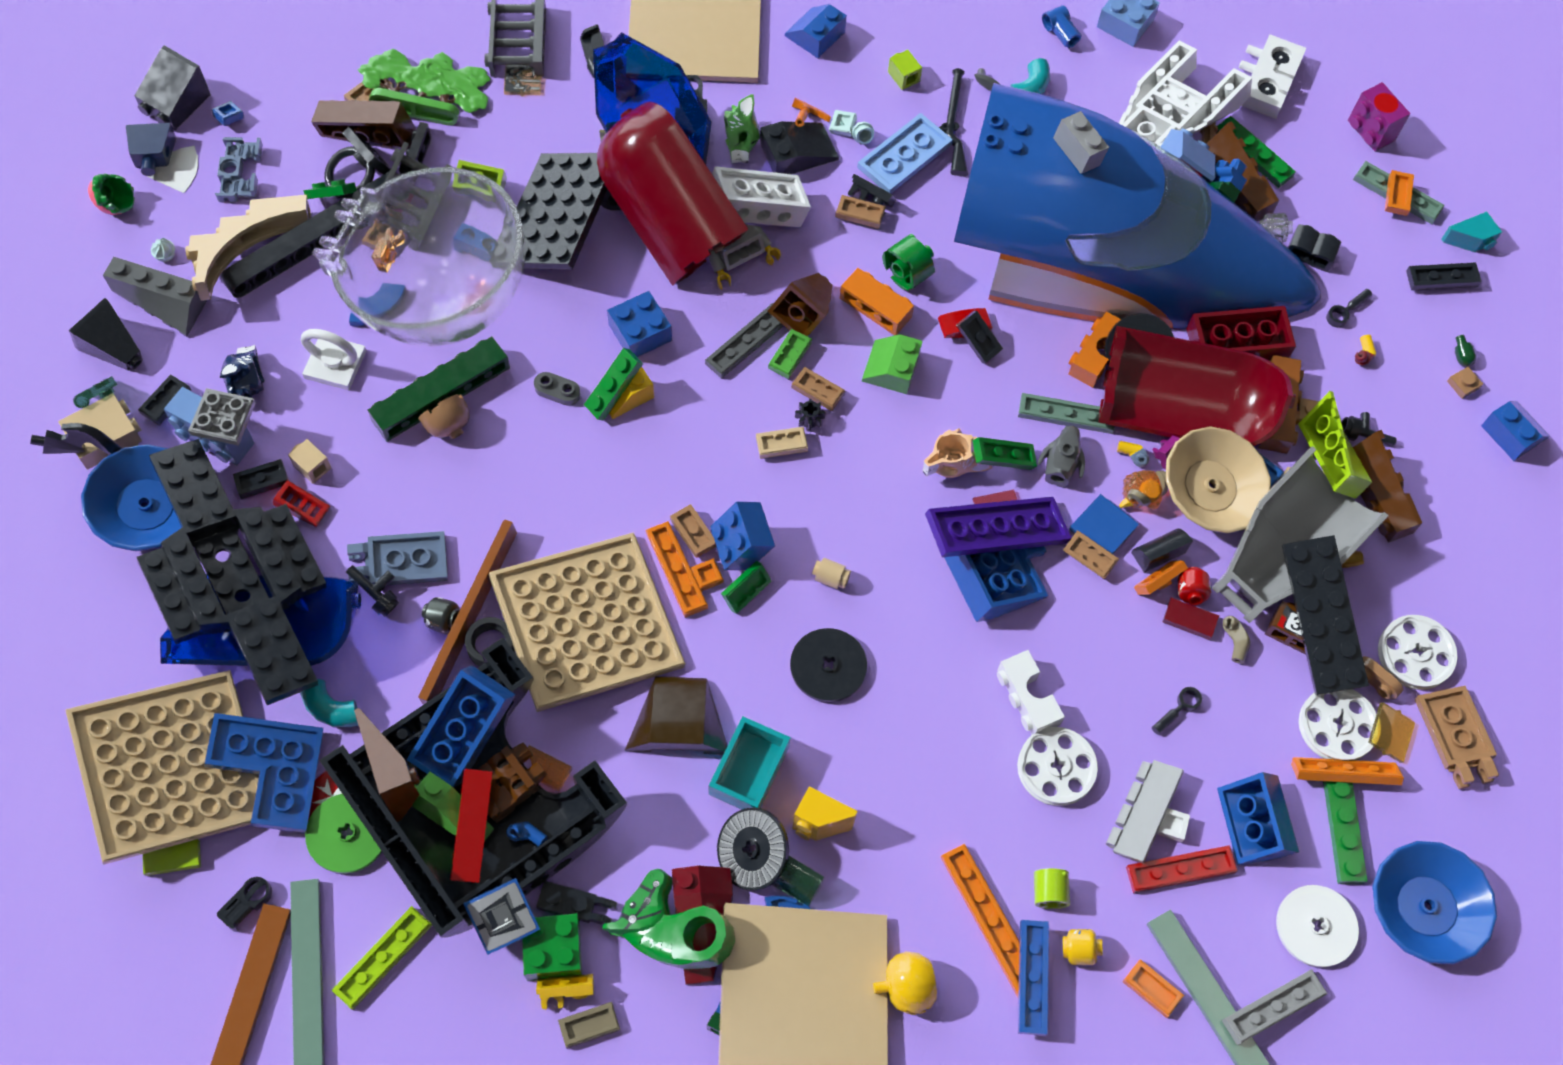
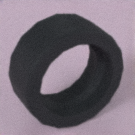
(477, 629)

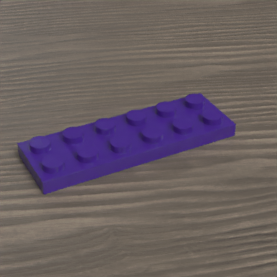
(997, 526)

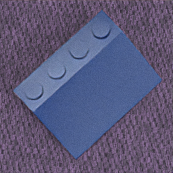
(996, 582)

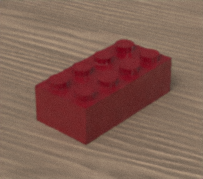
(1253, 330)

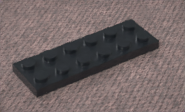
(1325, 615)

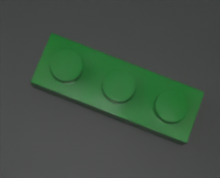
(613, 384)
(1004, 453)

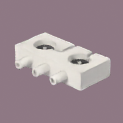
(1272, 74)

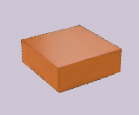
(707, 574)

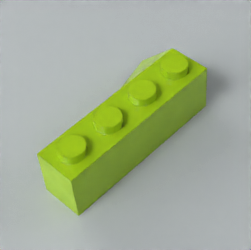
(1334, 452)

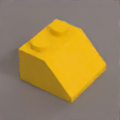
(822, 816)

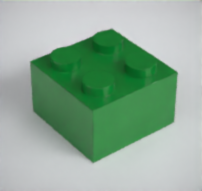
(553, 948)

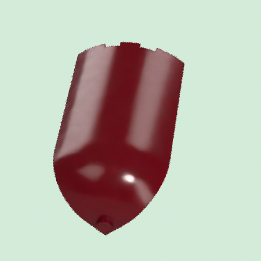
(666, 191)
(1188, 385)

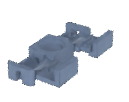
(233, 182)

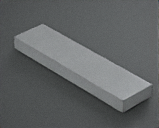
(1274, 1007)

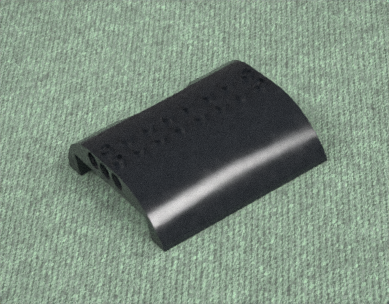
(425, 850)

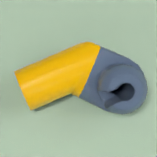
(1135, 452)

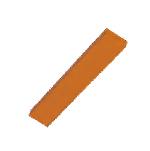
(985, 911)

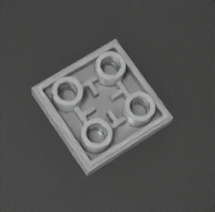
(222, 416)

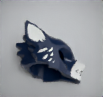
(242, 372)

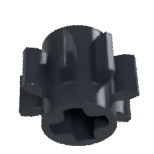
(813, 420)

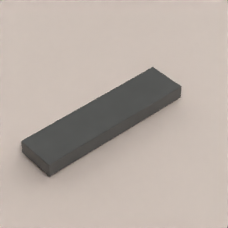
(743, 343)

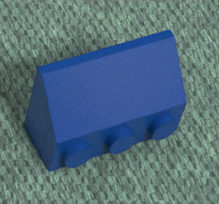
(1257, 819)

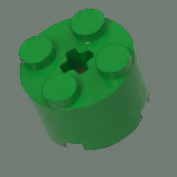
(909, 262)

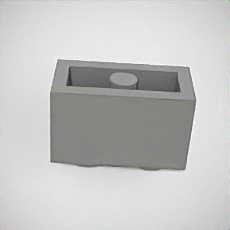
(1081, 142)

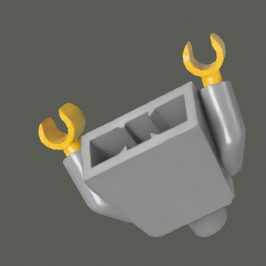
(749, 246)

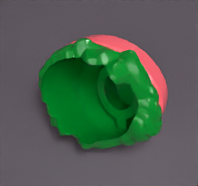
(111, 193)

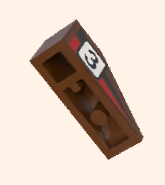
(1285, 627)

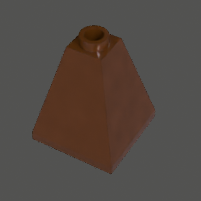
(803, 303)

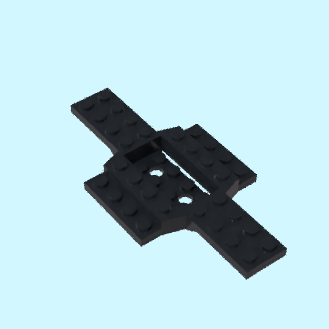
(211, 527)

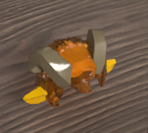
(1144, 489)

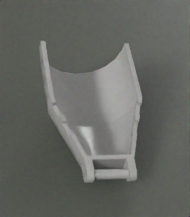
(1292, 511)

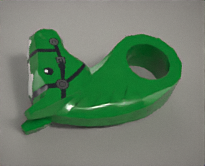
(668, 937)

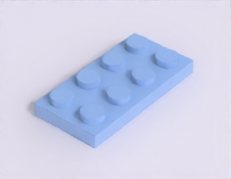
(904, 153)

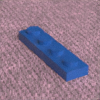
(1033, 978)

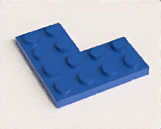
(283, 757)

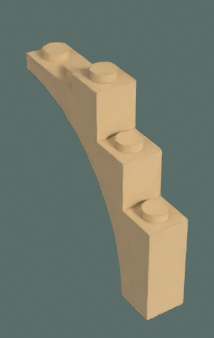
(263, 220)

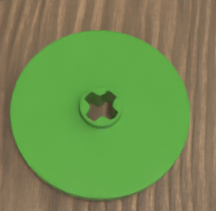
(329, 846)

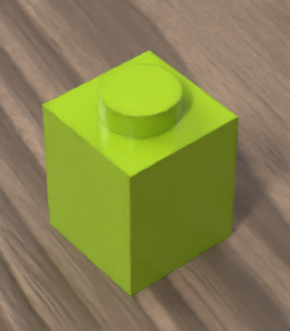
(904, 69)

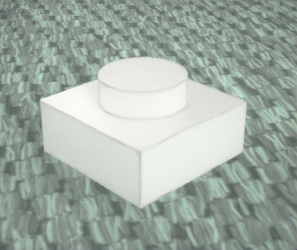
(1174, 825)

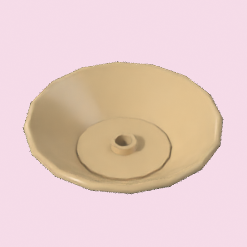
(1226, 463)

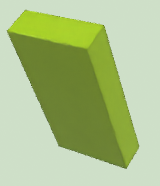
(173, 858)

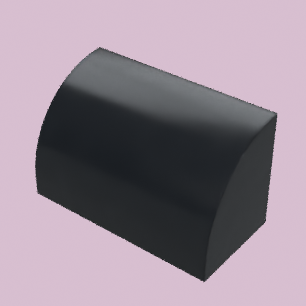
(1162, 549)

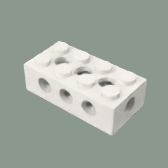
(764, 196)

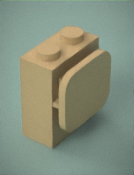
(110, 418)

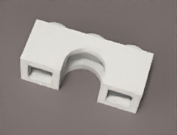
(1035, 712)

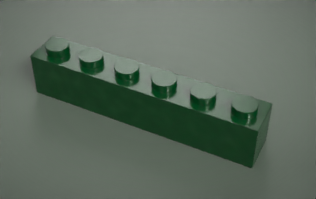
(455, 377)

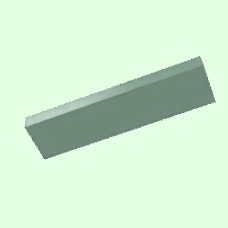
(1377, 181)
(1062, 412)

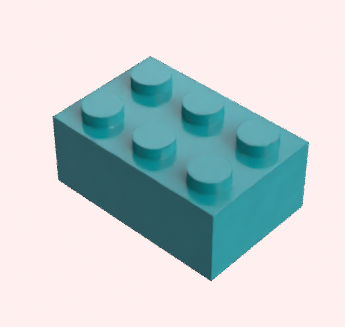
(749, 765)

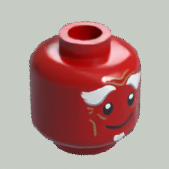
(1194, 585)

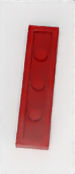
(471, 826)
(1181, 869)

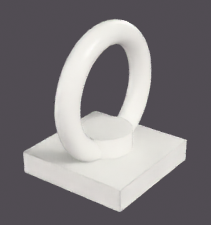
(331, 359)

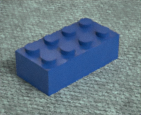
(461, 726)

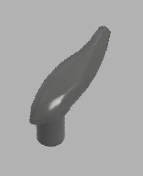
(983, 80)

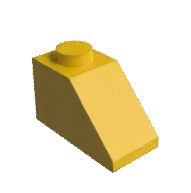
(638, 392)

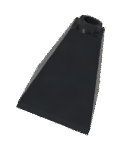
(105, 337)

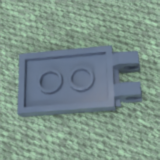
(407, 556)

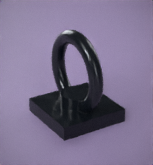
(363, 153)

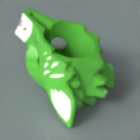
(741, 129)

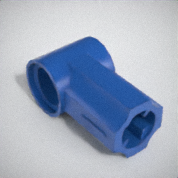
(1059, 21)

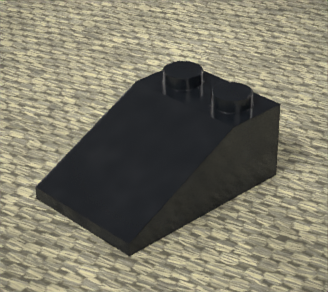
(796, 148)

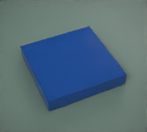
(1105, 524)

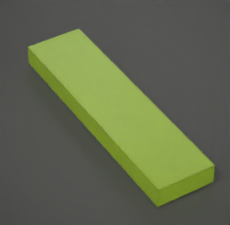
(381, 958)

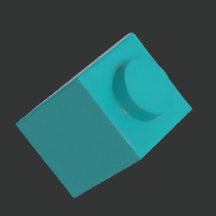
(1473, 233)

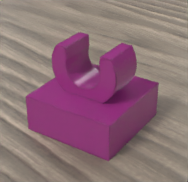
(1164, 451)

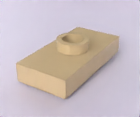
(781, 442)

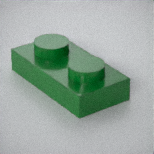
(337, 188)

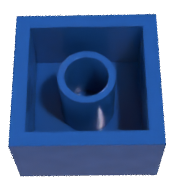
(640, 324)
(742, 535)

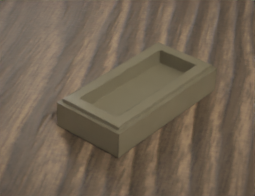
(589, 1025)

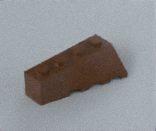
(1256, 195)
(1386, 489)

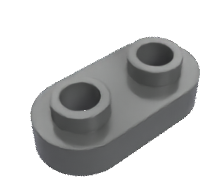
(555, 388)

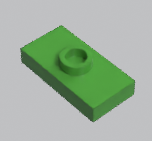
(789, 353)

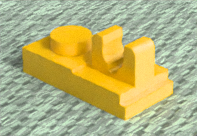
(569, 986)

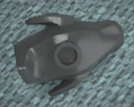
(1063, 457)

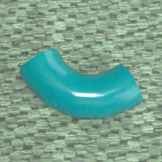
(1038, 77)
(328, 710)

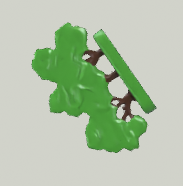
(430, 79)

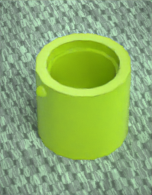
(1051, 888)

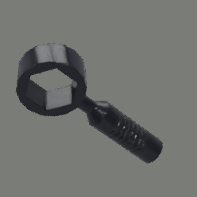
(1354, 303)
(1172, 714)

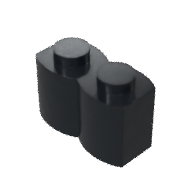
(1314, 247)

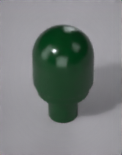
(1464, 352)

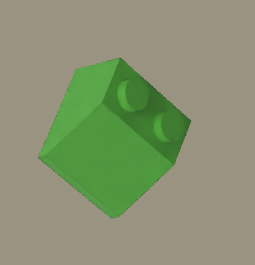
(893, 362)

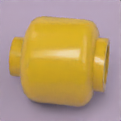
(1082, 947)

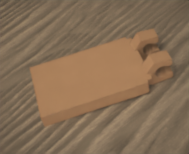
(1458, 735)

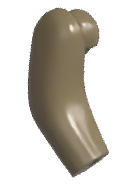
(1240, 638)

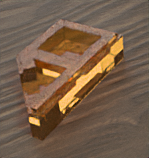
(556, 769)

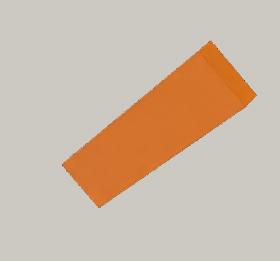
(676, 569)
(1347, 771)

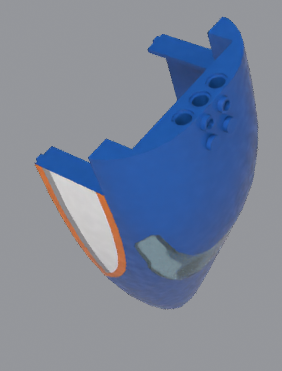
(1120, 236)

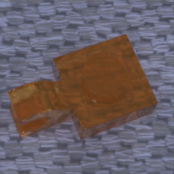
(385, 252)

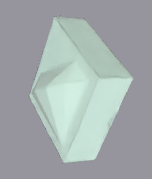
(843, 123)

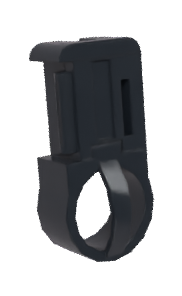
(240, 904)

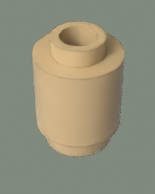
(831, 573)

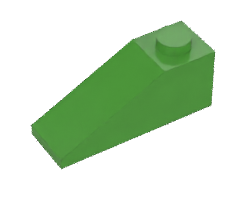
(441, 803)

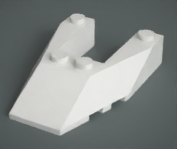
(1167, 104)

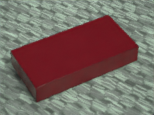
(1190, 618)

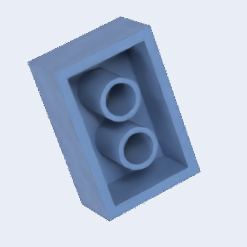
(181, 413)

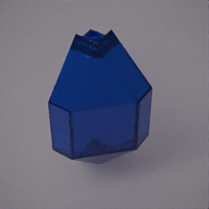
(636, 74)

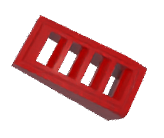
(290, 488)

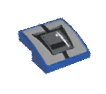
(501, 916)

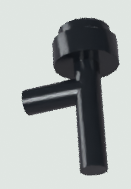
(1360, 426)
(384, 602)

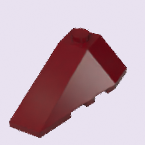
(702, 887)

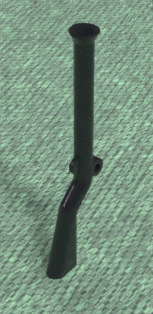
(958, 164)

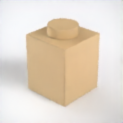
(309, 461)

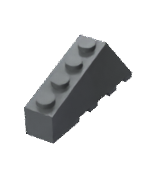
(156, 292)

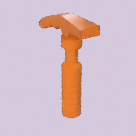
(805, 109)

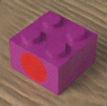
(1378, 116)

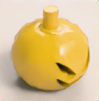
(909, 983)

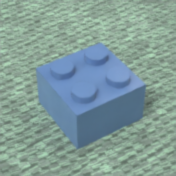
(1127, 18)

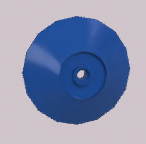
(115, 496)
(1459, 899)

